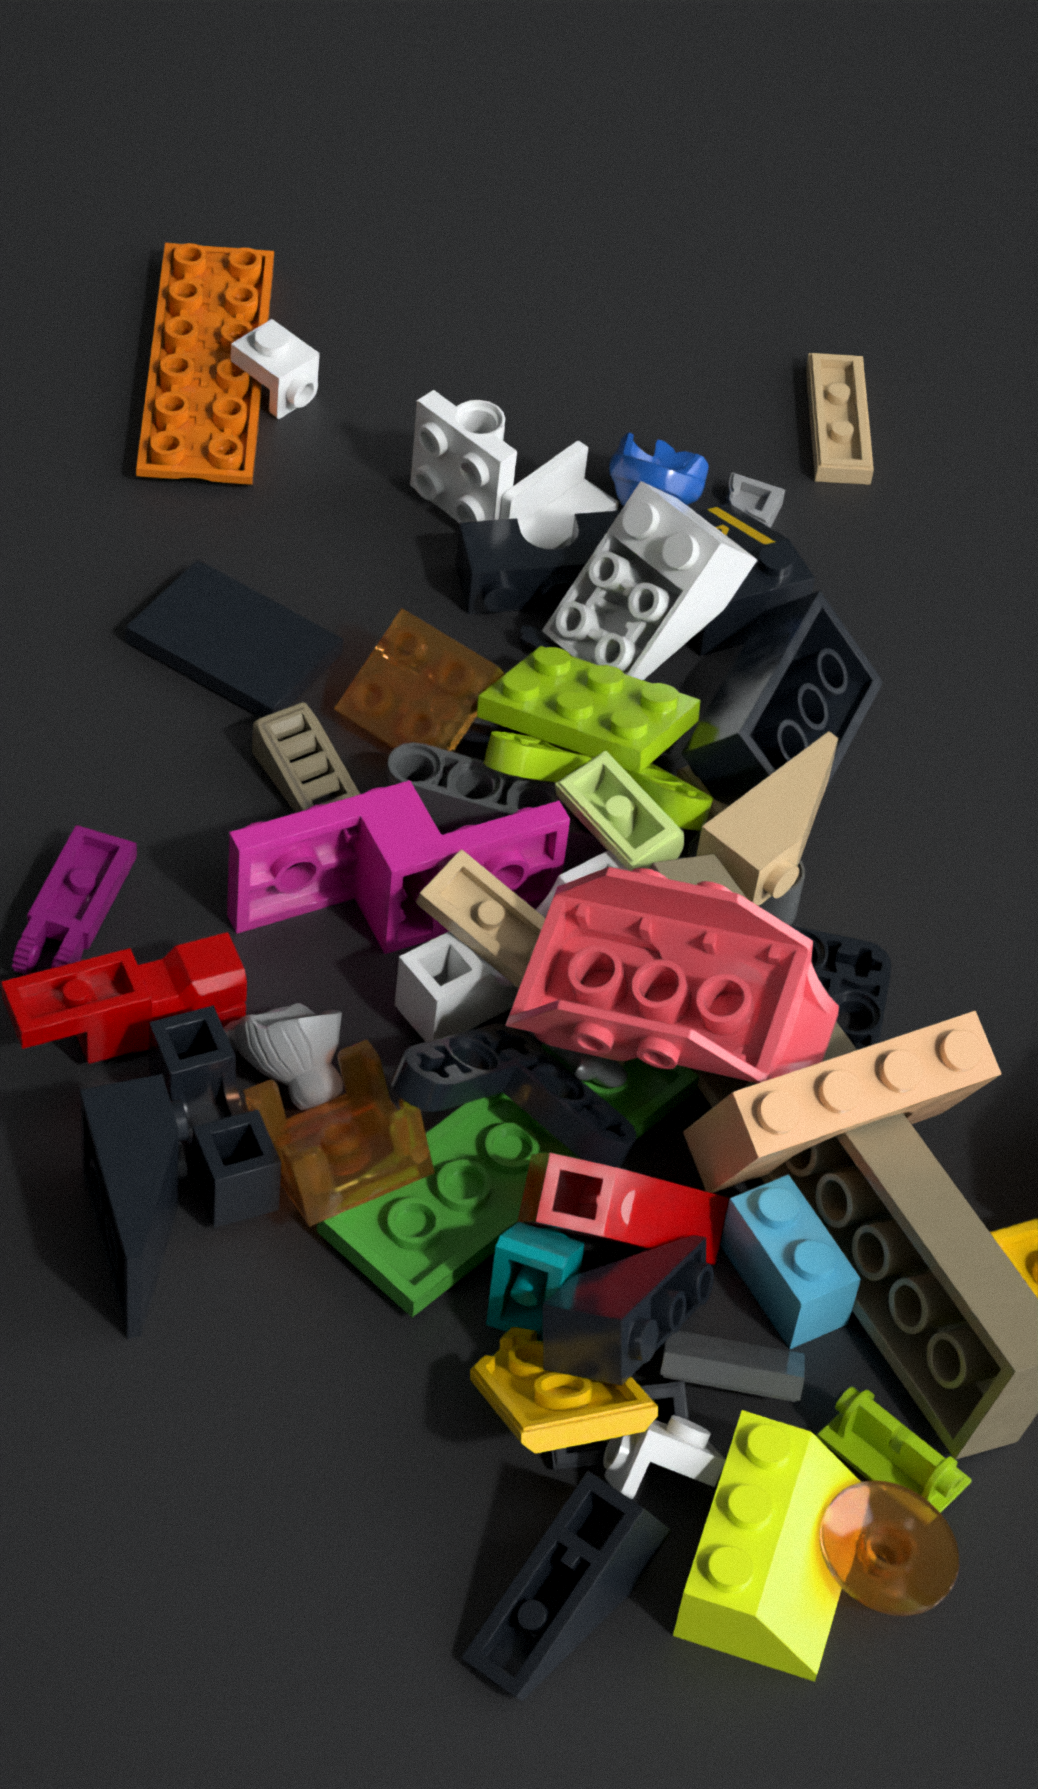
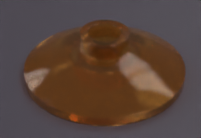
(901, 1529)

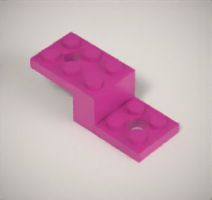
(383, 855)

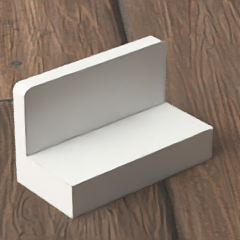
(551, 498)

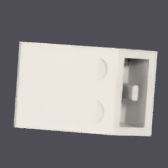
(648, 585)

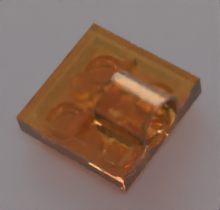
(418, 686)

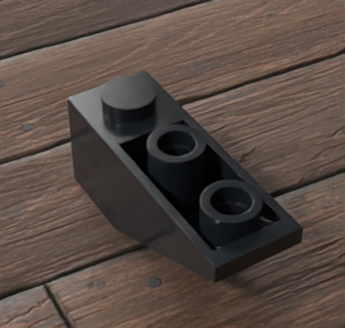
(622, 1312)

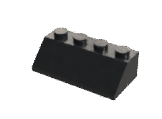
(782, 695)

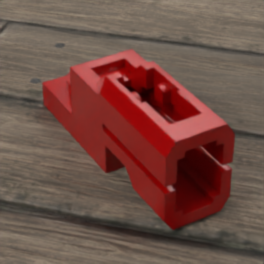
(114, 999)

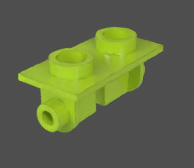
(889, 1451)

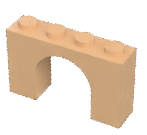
(785, 1115)

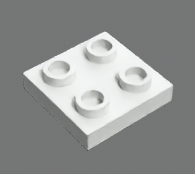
(462, 457)

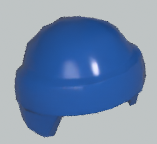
(662, 471)

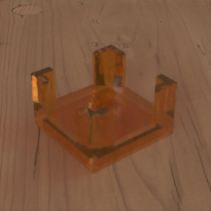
(347, 1146)

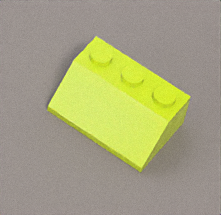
(759, 1562)

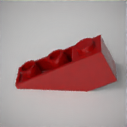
(618, 1204)

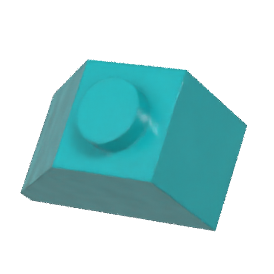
(527, 1272)

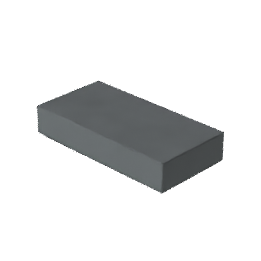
(734, 1365)

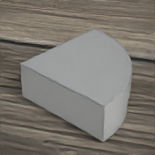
(755, 498)

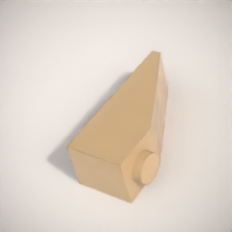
(768, 827)

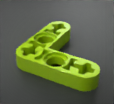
(546, 761)

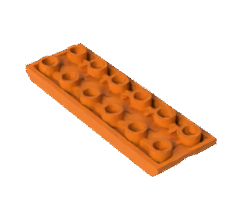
(197, 401)

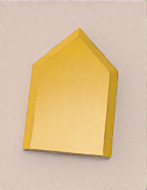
(556, 1408)

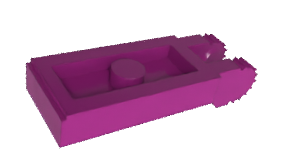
(75, 897)

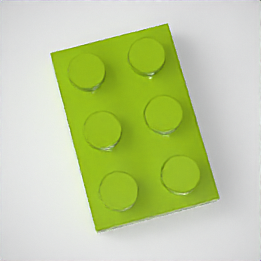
(589, 708)

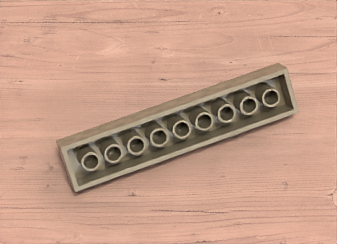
(931, 1274)

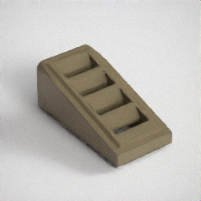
(292, 735)

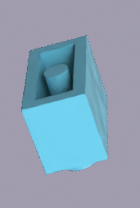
(789, 1261)

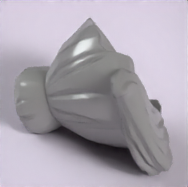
(292, 1049)

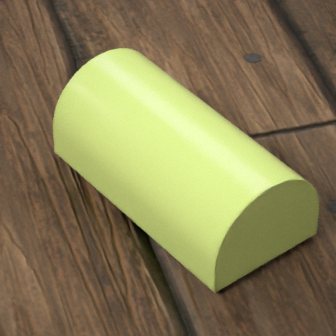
(620, 813)

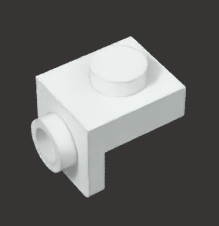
(280, 364)
(676, 1446)

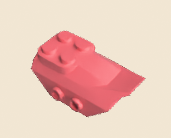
(674, 979)

